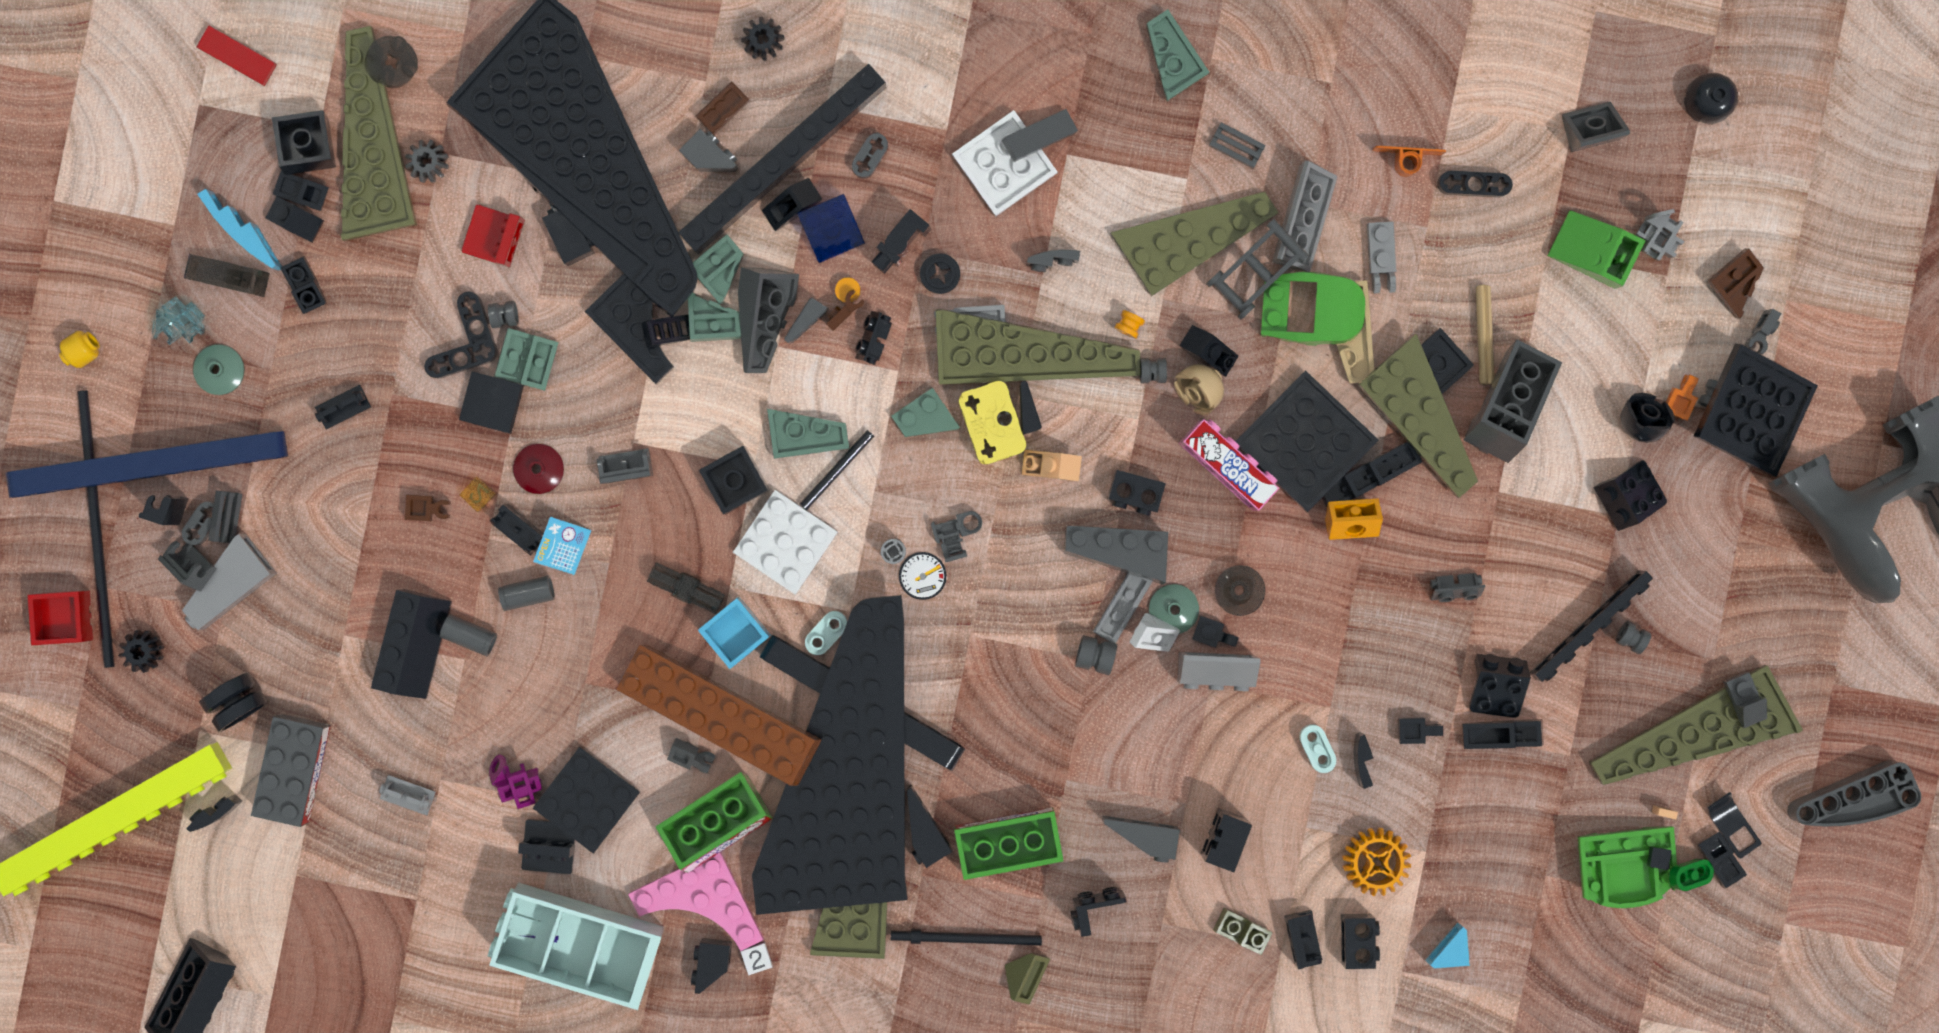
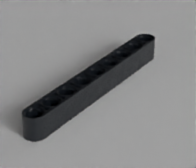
(814, 673)

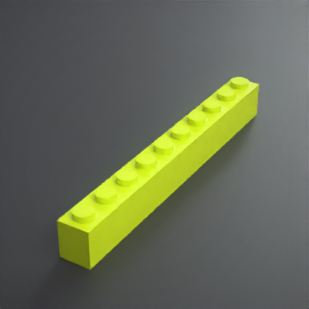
(113, 817)

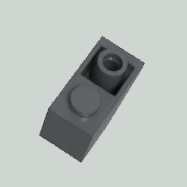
(706, 156)

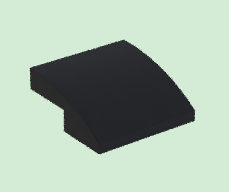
(491, 402)

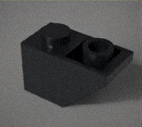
(1209, 350)
(713, 962)

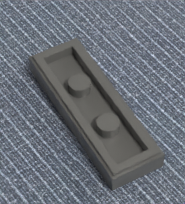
(1039, 135)

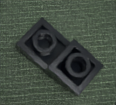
(304, 285)
(208, 816)

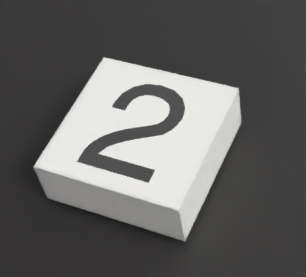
(756, 958)

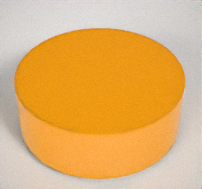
(844, 286)

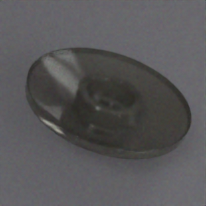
(1252, 594)

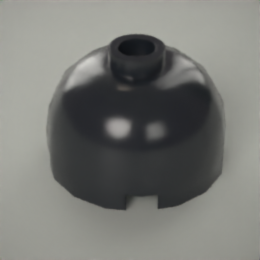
(1711, 98)
(1646, 418)

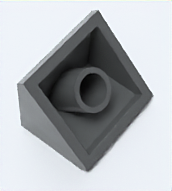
(1594, 126)

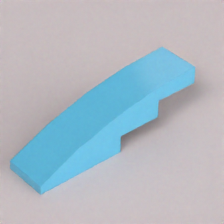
(247, 235)

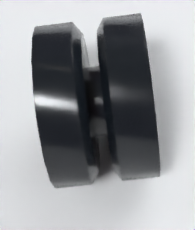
(232, 700)

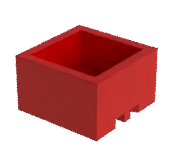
(60, 617)

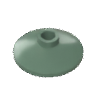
(230, 372)
(1175, 595)

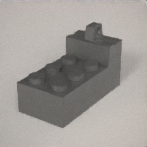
(1513, 402)

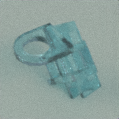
(178, 316)

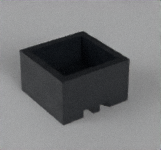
(1226, 840)

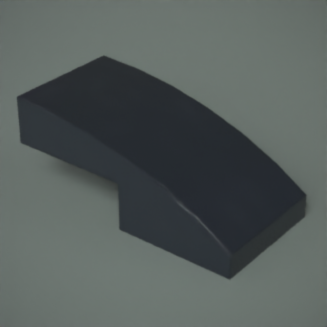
(301, 191)
(1361, 754)
(1721, 857)

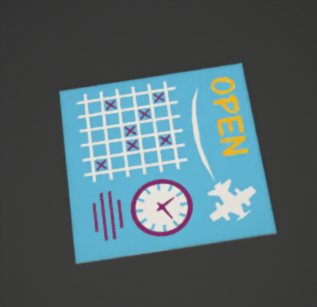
(562, 545)

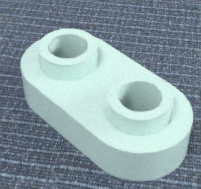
(826, 632)
(1317, 747)

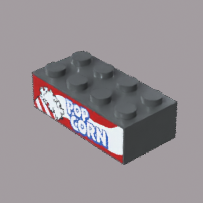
(290, 770)

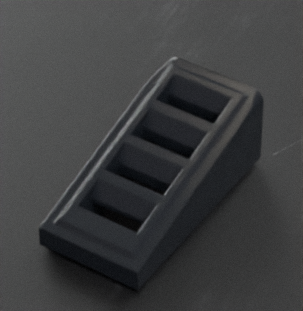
(650, 334)
(1029, 417)

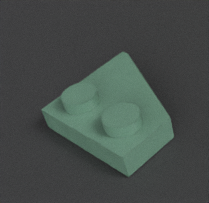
(718, 267)
(925, 416)

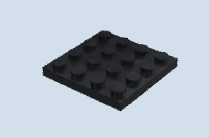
(1755, 410)
(1306, 441)

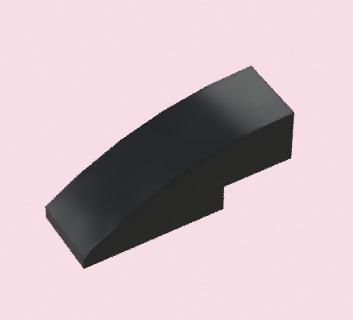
(1503, 734)

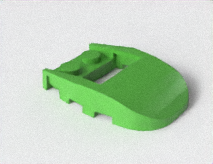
(1337, 310)

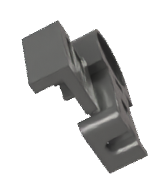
(949, 533)

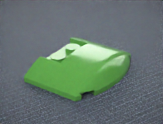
(1617, 870)

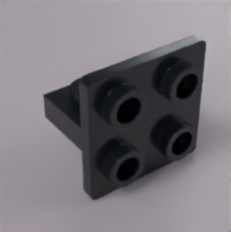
(546, 848)

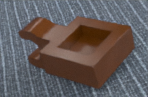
(838, 315)

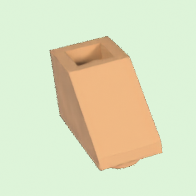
(1051, 465)

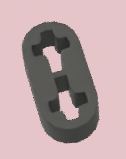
(875, 159)
(195, 521)

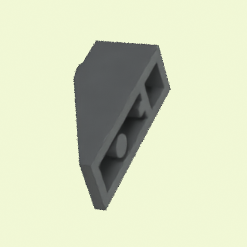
(1152, 838)

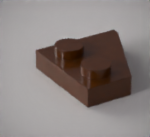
(1737, 281)

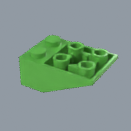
(1596, 249)

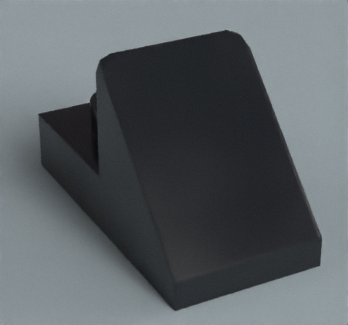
(294, 219)

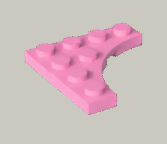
(706, 891)

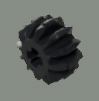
(760, 29)
(147, 645)

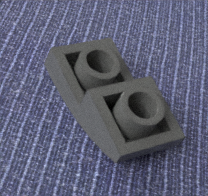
(1044, 260)

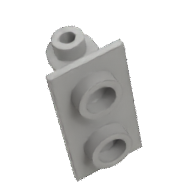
(407, 795)

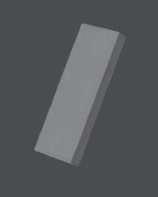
(1122, 607)

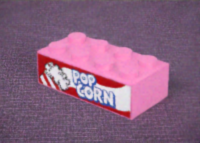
(1229, 465)

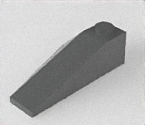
(763, 304)

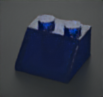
(831, 228)

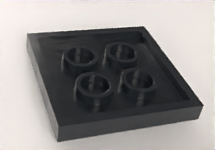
(586, 800)

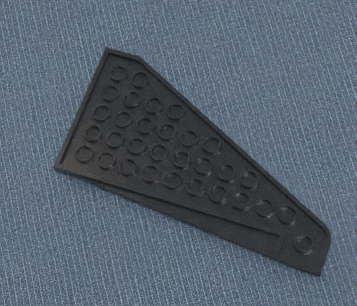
(562, 129)

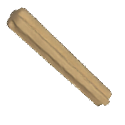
(1485, 334)

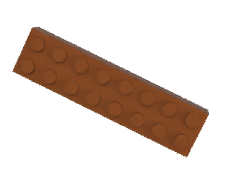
(719, 715)

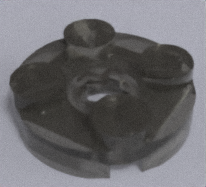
(386, 74)

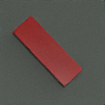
(236, 55)

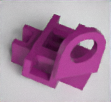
(505, 781)

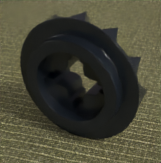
(928, 270)

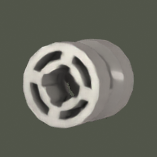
(893, 551)

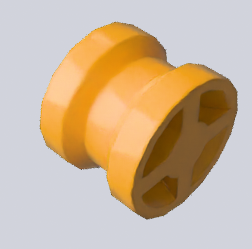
(1129, 324)

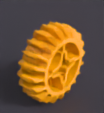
(1368, 869)

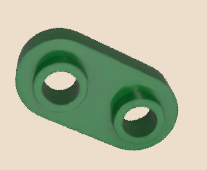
(1691, 874)

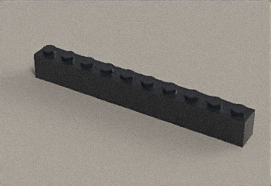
(783, 159)

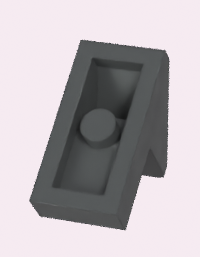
(1746, 700)

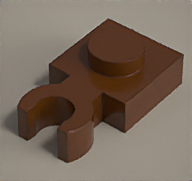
(422, 508)

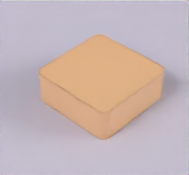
(1669, 813)

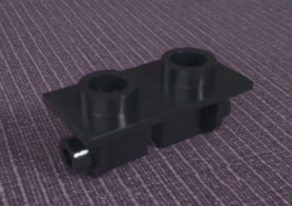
(867, 347)
(342, 407)

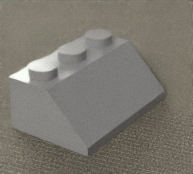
(1218, 670)

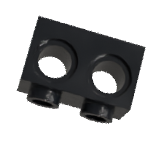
(1137, 486)
(1352, 942)

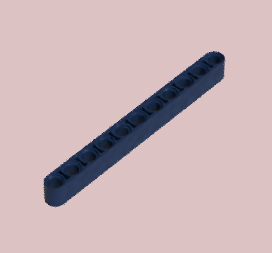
(146, 464)

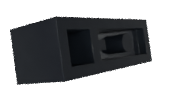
(927, 837)

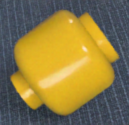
(79, 349)

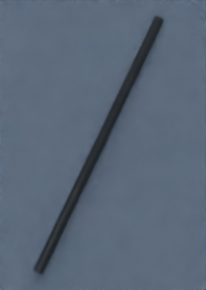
(96, 535)

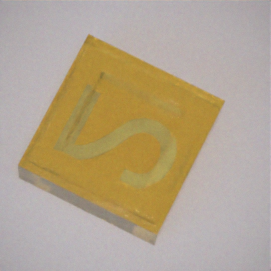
(477, 494)

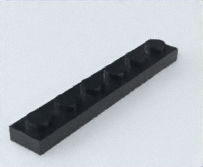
(1598, 620)

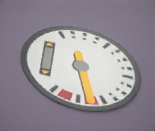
(922, 575)

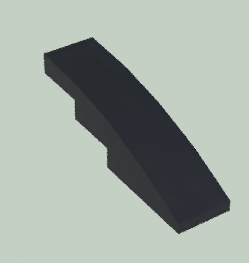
(1374, 473)

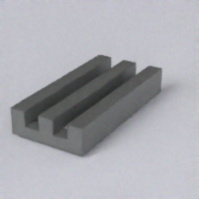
(1255, 154)
(228, 517)

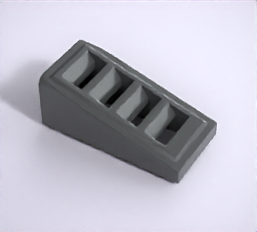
(809, 316)

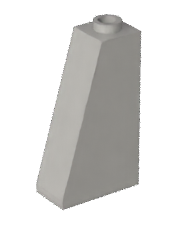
(237, 575)

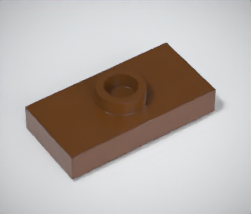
(722, 108)

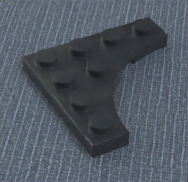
(620, 316)

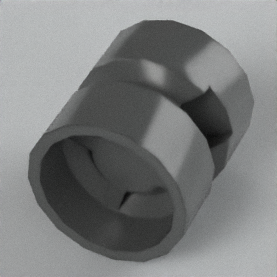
(1096, 655)

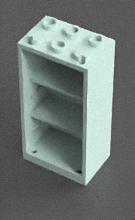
(595, 951)

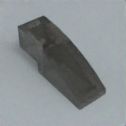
(226, 275)

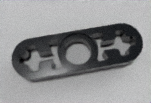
(1482, 176)

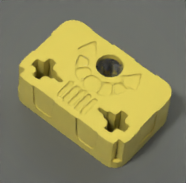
(992, 401)

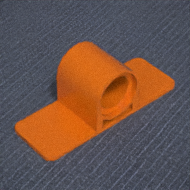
(1413, 154)

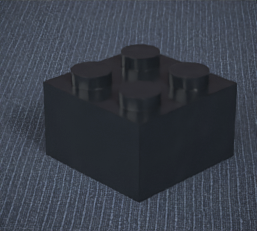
(303, 142)
(734, 480)

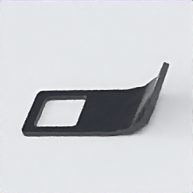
(1729, 820)

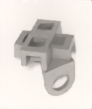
(1656, 235)

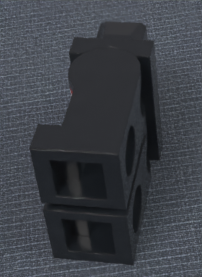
(898, 241)

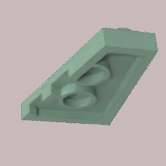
(1174, 55)
(804, 435)

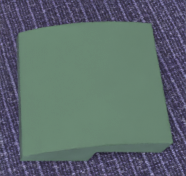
(526, 359)

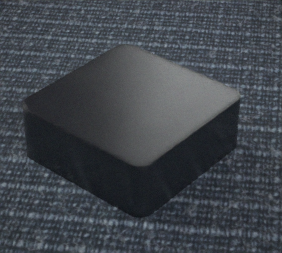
(1659, 858)

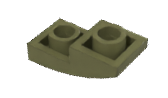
(1242, 931)

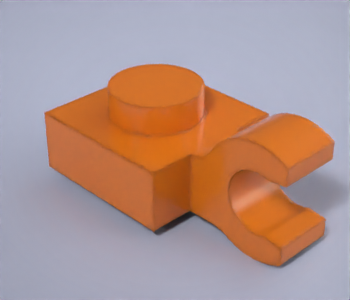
(1682, 400)

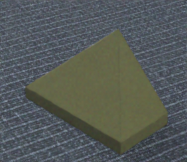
(1024, 976)

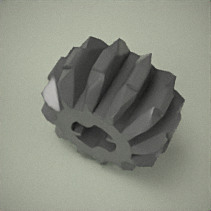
(428, 170)

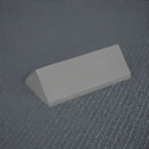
(1306, 213)

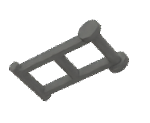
(1245, 307)

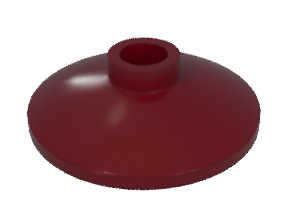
(551, 468)

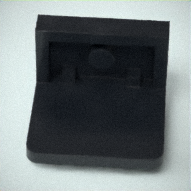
(1631, 496)
(1499, 685)
(1087, 901)

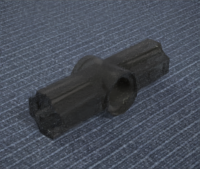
(686, 587)

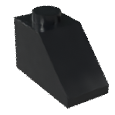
(790, 203)

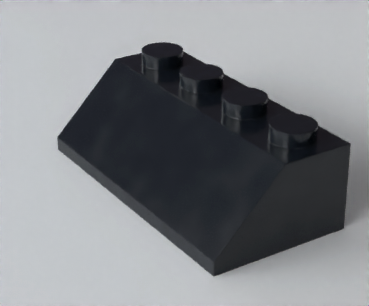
(410, 644)
(191, 990)

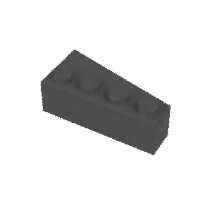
(1126, 550)

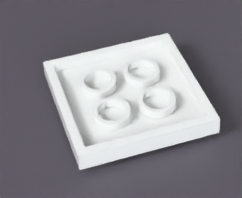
(993, 170)
(785, 542)

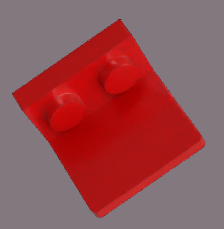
(493, 235)

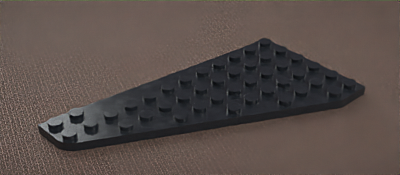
(844, 824)

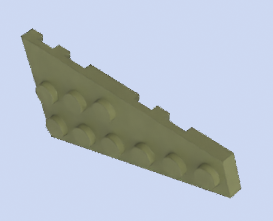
(1177, 244)
(1413, 403)

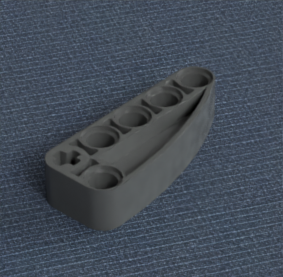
(1865, 803)

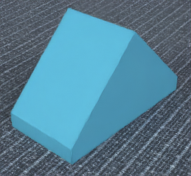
(1451, 950)

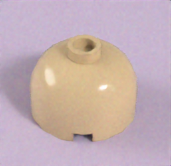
(1201, 387)

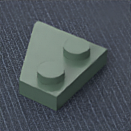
(711, 321)

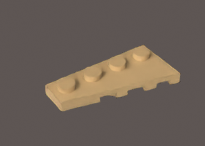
(1358, 353)

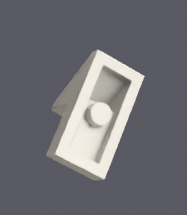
(1154, 634)

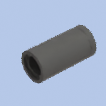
(526, 593)
(468, 635)

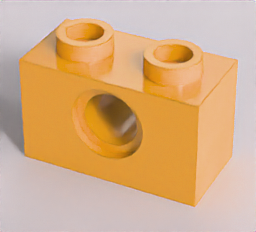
(1353, 519)

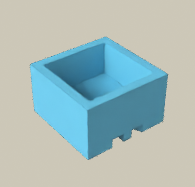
(734, 632)

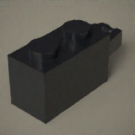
(567, 238)

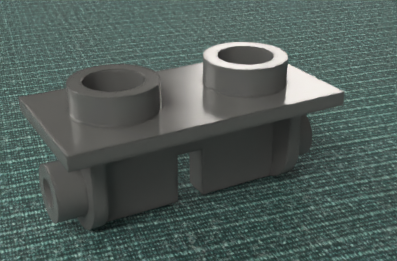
(1468, 587)

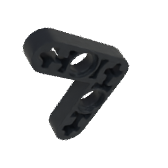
(475, 341)

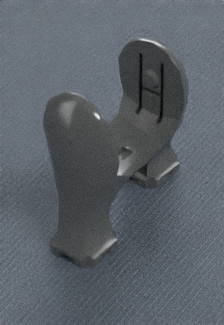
(1848, 517)

